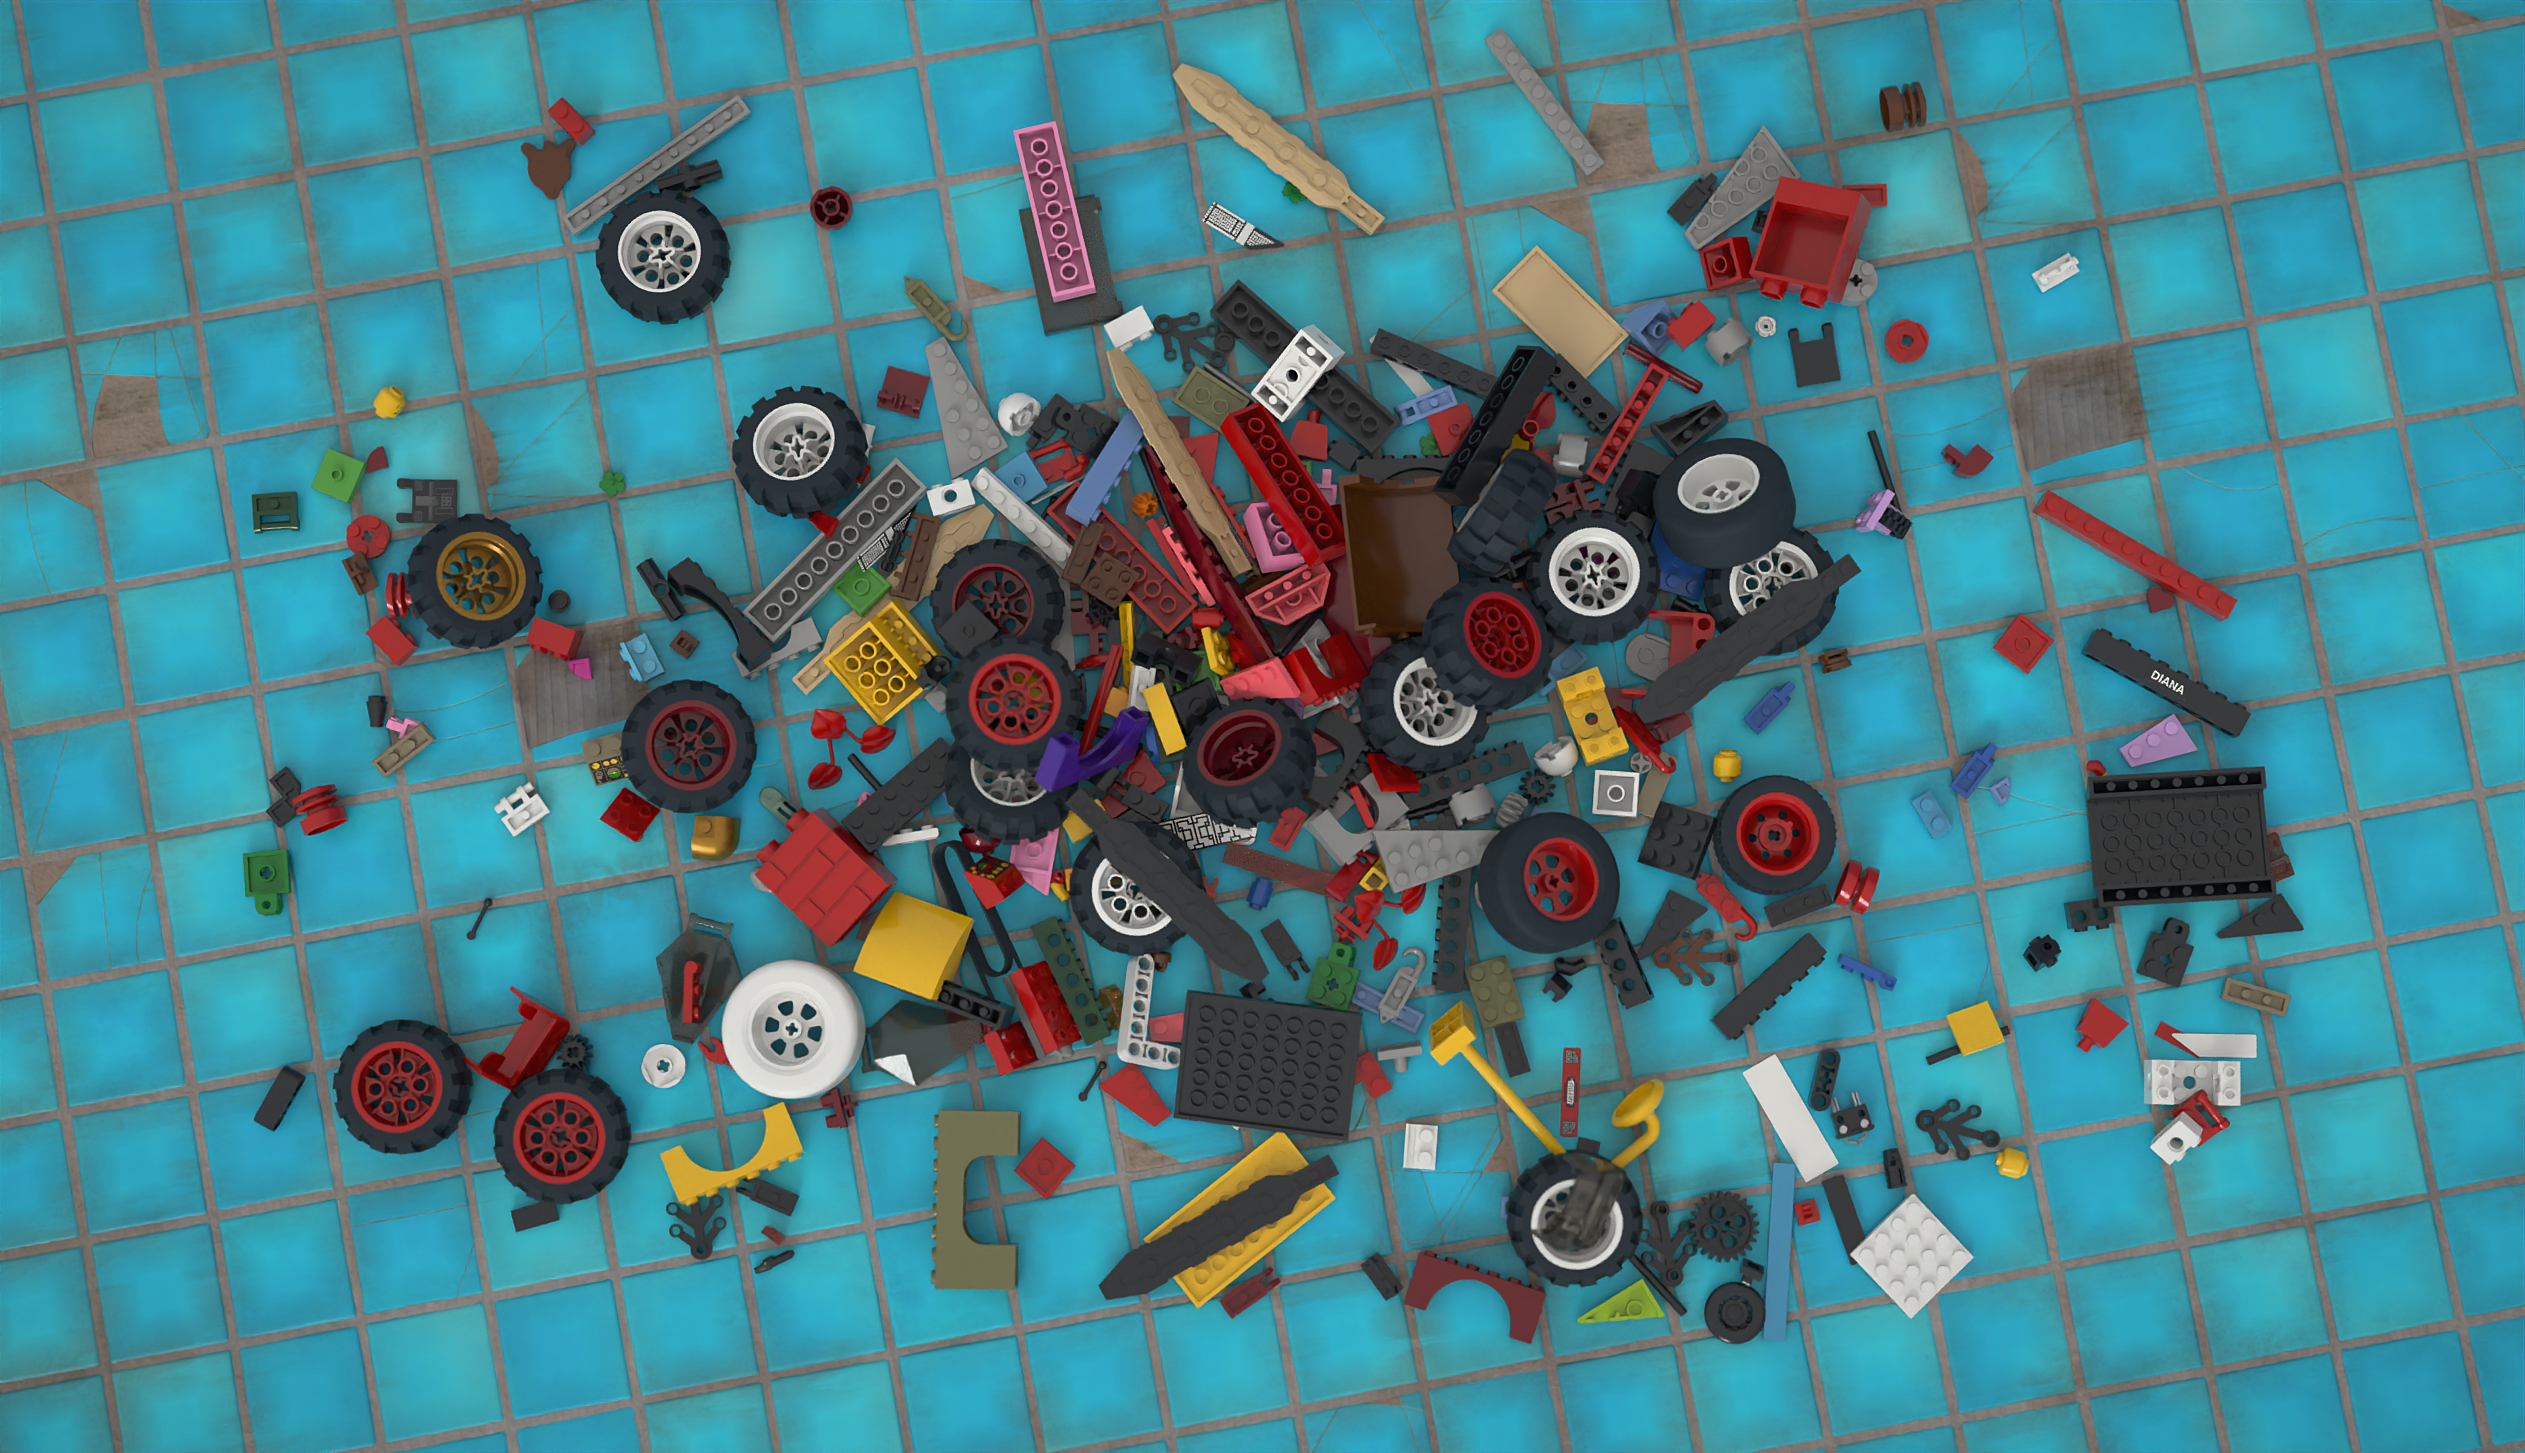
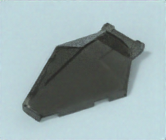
(717, 978)
(918, 1041)

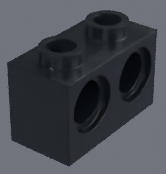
(2089, 909)

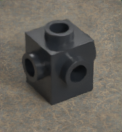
(2042, 952)

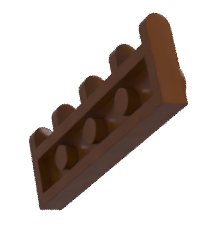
(917, 557)

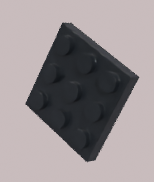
(1677, 840)

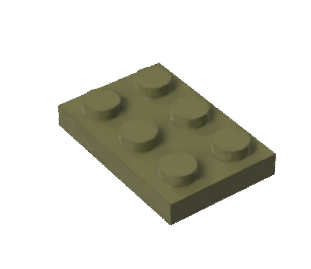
(1208, 398)
(1494, 993)

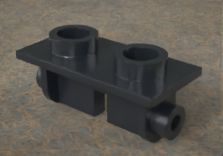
(1382, 1276)

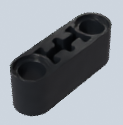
(1818, 1084)
(279, 1098)

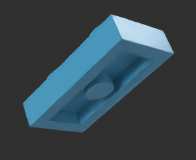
(1931, 815)

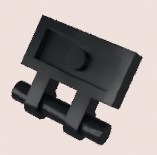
(1441, 824)

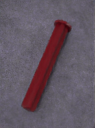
(1675, 374)

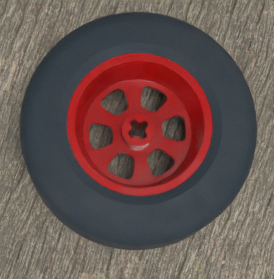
(1590, 874)

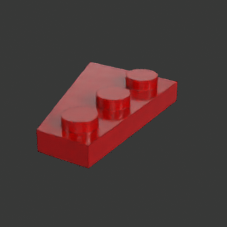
(1136, 1093)

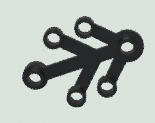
(1186, 339)
(1953, 1128)
(698, 1222)
(1667, 1247)

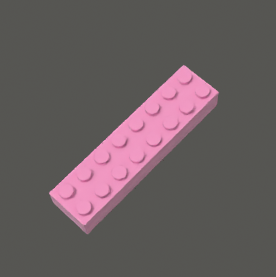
(1054, 211)

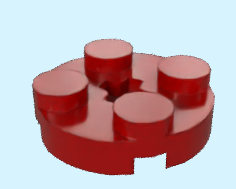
(1912, 330)
(370, 524)

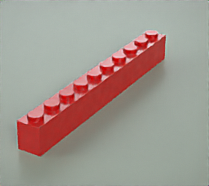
(2135, 555)

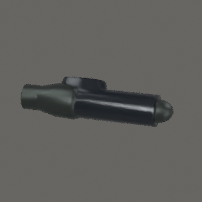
(772, 1261)

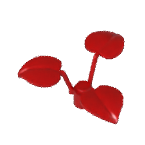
(1540, 417)
(831, 725)
(1369, 905)

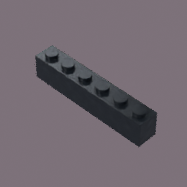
(1768, 986)

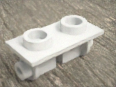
(2056, 272)

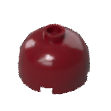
(831, 208)
(977, 845)

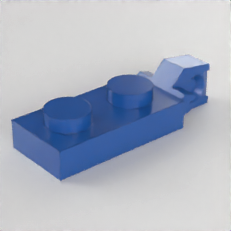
(1768, 707)
(1973, 771)
(1885, 981)

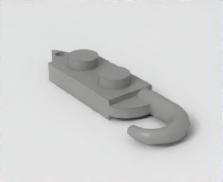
(1401, 987)

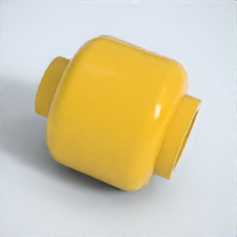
(389, 402)
(1727, 765)
(2012, 1163)

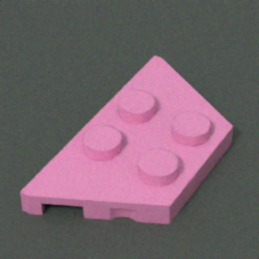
(1036, 860)

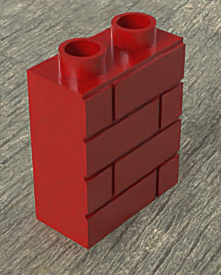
(1810, 242)
(823, 875)

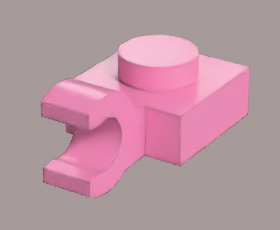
(1328, 490)
(403, 727)

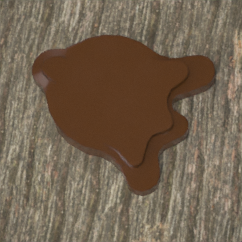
(549, 167)

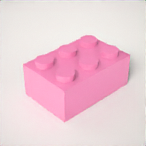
(1270, 540)

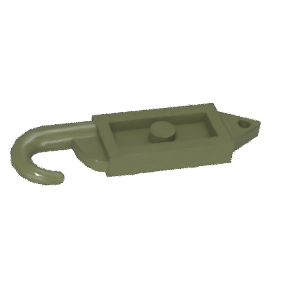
(932, 308)

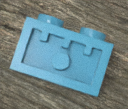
(642, 659)

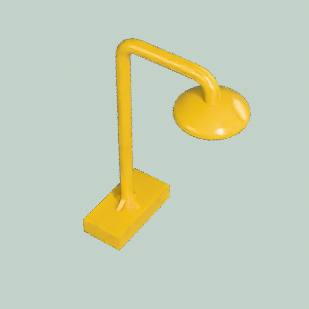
(1456, 1031)

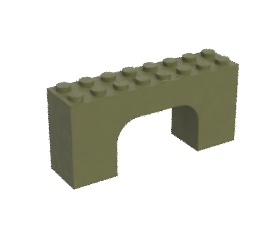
(958, 1256)

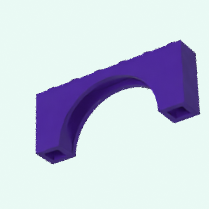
(1061, 761)

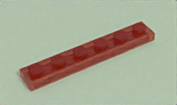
(1278, 869)

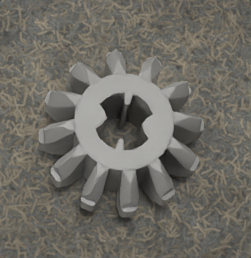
(1511, 809)

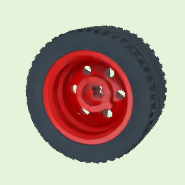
(1803, 810)

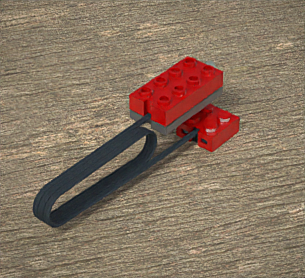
(1030, 988)

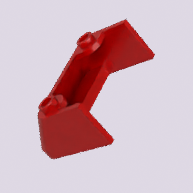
(528, 1049)

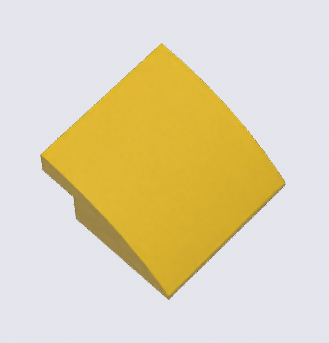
(884, 661)
(914, 945)

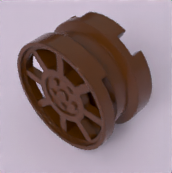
(1839, 662)

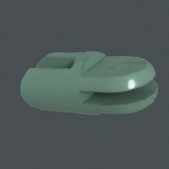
(775, 802)

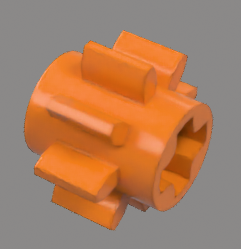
(1144, 504)

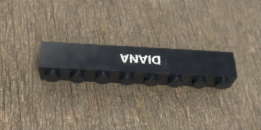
(2166, 683)

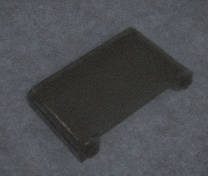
(1081, 311)

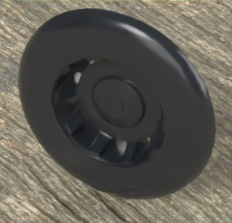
(1735, 1313)

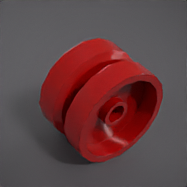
(1856, 886)

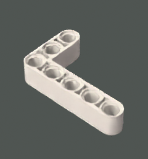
(1139, 1020)

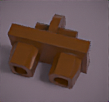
(360, 573)
(1258, 579)
(1081, 604)

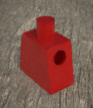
(1310, 438)
(2098, 1026)

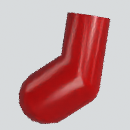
(1077, 470)

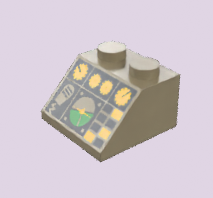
(605, 759)

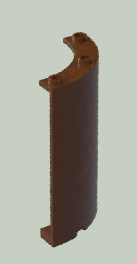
(1396, 553)

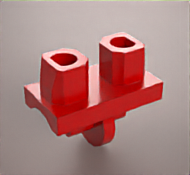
(1360, 930)

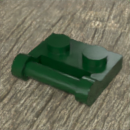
(273, 505)

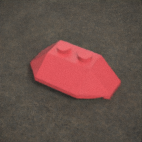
(1291, 595)

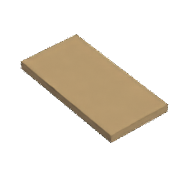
(1559, 312)

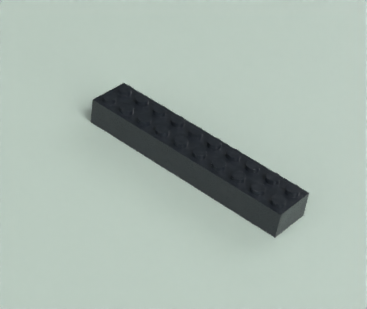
(1333, 394)

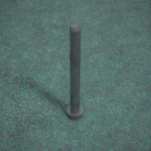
(1233, 384)

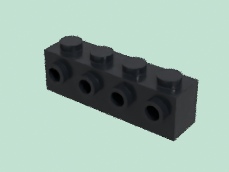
(1581, 396)

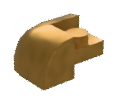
(715, 837)

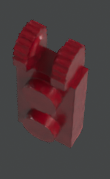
(1247, 1294)

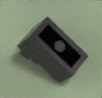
(1635, 493)

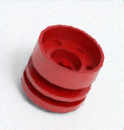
(396, 597)
(318, 806)

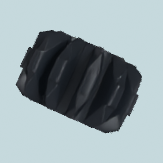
(1532, 792)
(566, 1052)

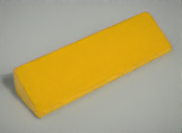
(1128, 638)

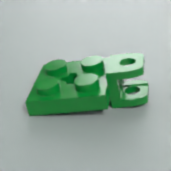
(270, 889)
(1342, 970)

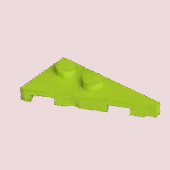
(1630, 1303)

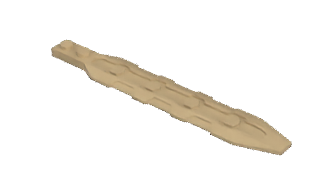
(1274, 145)
(1177, 461)
(952, 536)

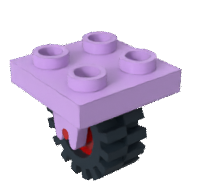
(1882, 516)

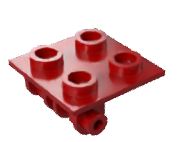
(630, 815)

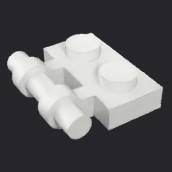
(526, 814)

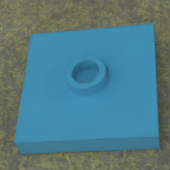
(1023, 477)

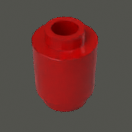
(1206, 618)

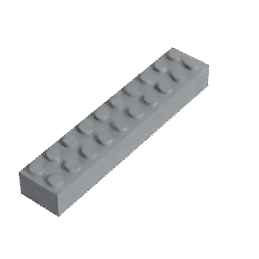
(827, 559)

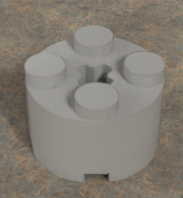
(1867, 281)
(1728, 342)
(1572, 454)
(1473, 806)

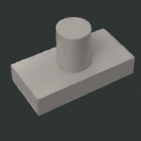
(1399, 1053)

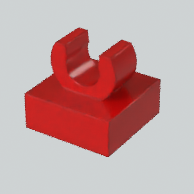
(1806, 1212)

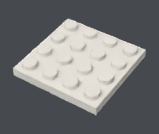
(1911, 1255)

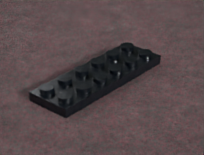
(899, 798)

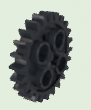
(1716, 1244)

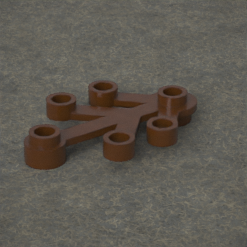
(1691, 957)

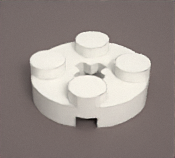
(659, 1077)

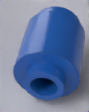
(1259, 893)

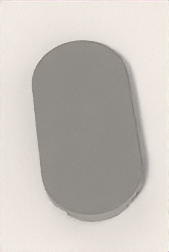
(1648, 656)

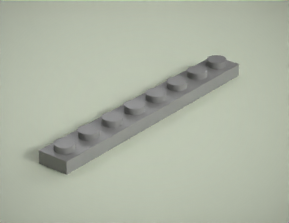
(1544, 102)

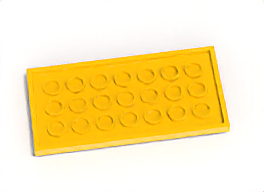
(1272, 1157)

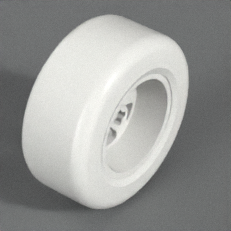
(750, 1045)

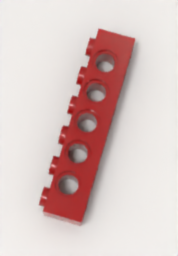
(1626, 425)

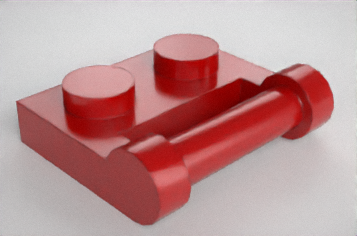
(1054, 468)
(2189, 1108)

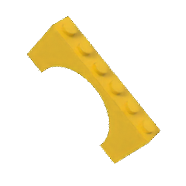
(693, 1181)

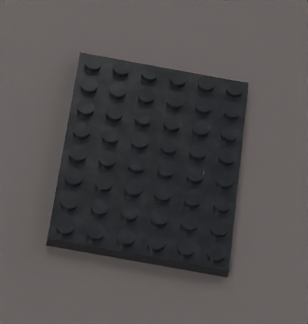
(1267, 1065)

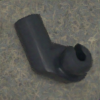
(1569, 968)

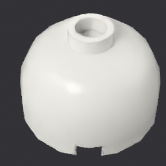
(1017, 412)
(1557, 758)

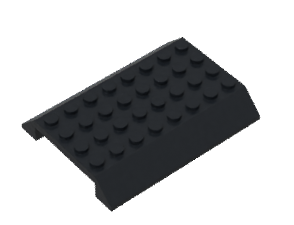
(2179, 837)

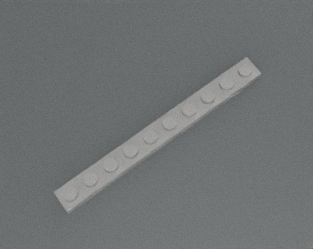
(656, 165)

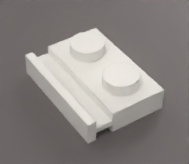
(1420, 1146)

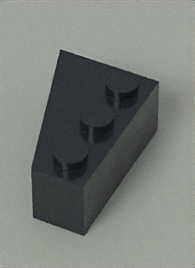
(1690, 427)

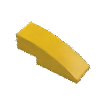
(1164, 718)

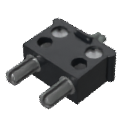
(1851, 1122)

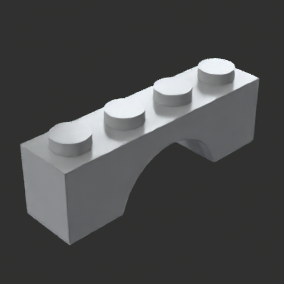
(803, 638)

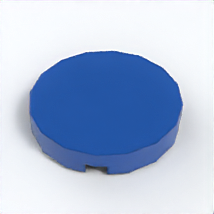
(1151, 742)

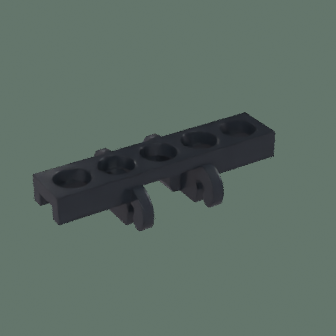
(1099, 614)

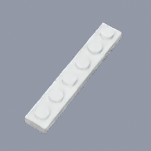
(1022, 516)

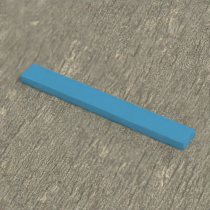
(1779, 1251)

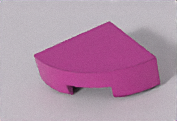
(581, 668)

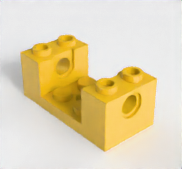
(1585, 695)

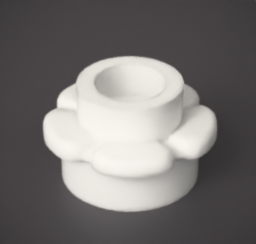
(1770, 322)

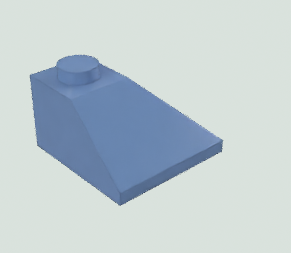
(1648, 326)

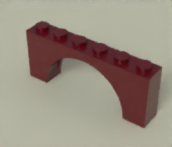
(1434, 1273)

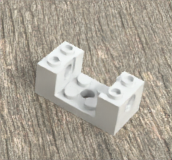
(1310, 356)
(2165, 1081)

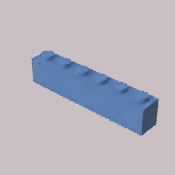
(1107, 470)

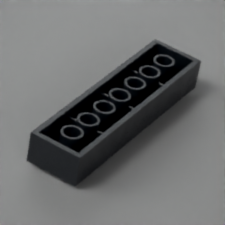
(1495, 426)

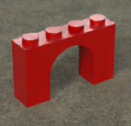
(1344, 665)

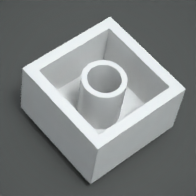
(1616, 793)

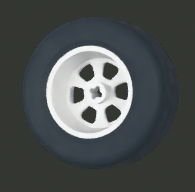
(1731, 529)

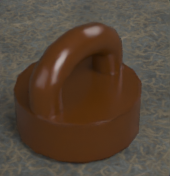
(1162, 957)

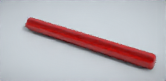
(1100, 699)

